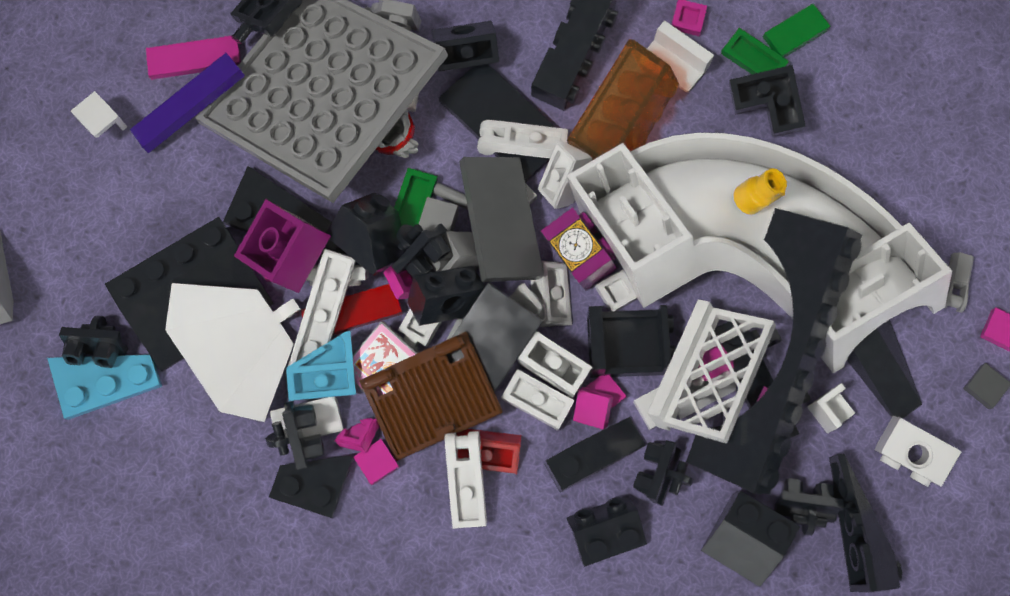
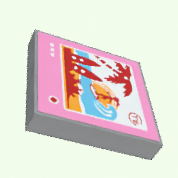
(378, 352)

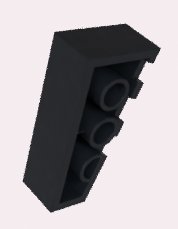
(574, 44)

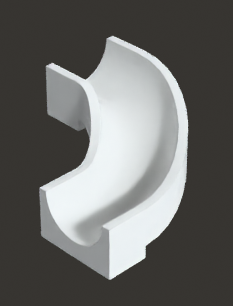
(676, 217)

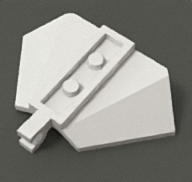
(231, 344)

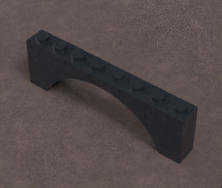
(817, 268)

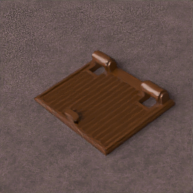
(431, 396)

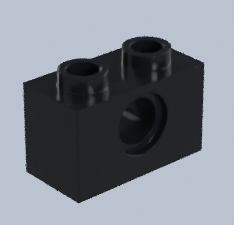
(467, 45)
(444, 294)

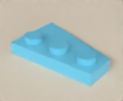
(94, 387)

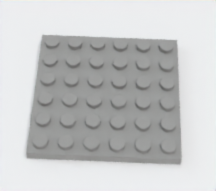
(323, 92)

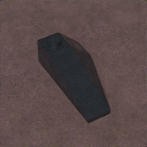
(885, 371)
(866, 548)

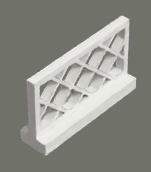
(685, 364)

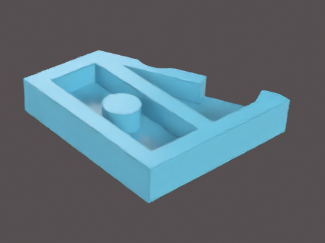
(323, 372)

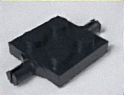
(261, 16)

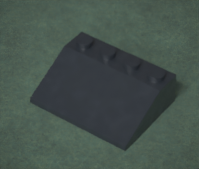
(196, 259)

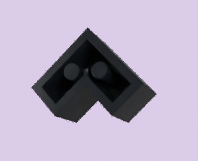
(774, 91)

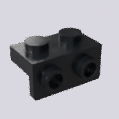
(606, 530)

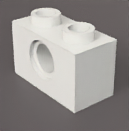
(554, 364)
(936, 456)

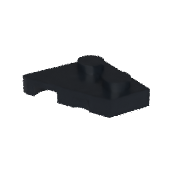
(314, 487)

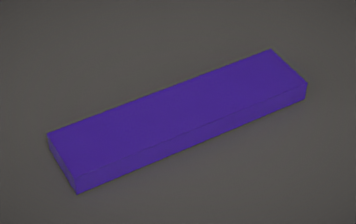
(187, 103)

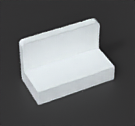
(683, 54)

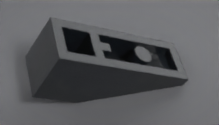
(593, 454)

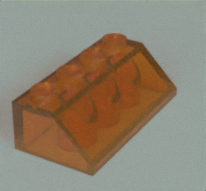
(626, 103)

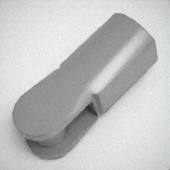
(961, 268)

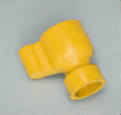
(760, 191)

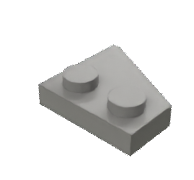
(398, 13)

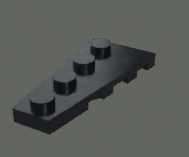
(251, 195)

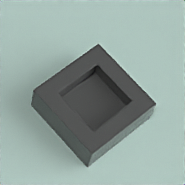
(987, 386)

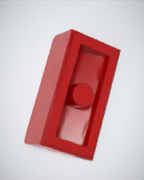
(498, 450)

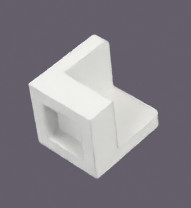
(96, 115)
(831, 409)

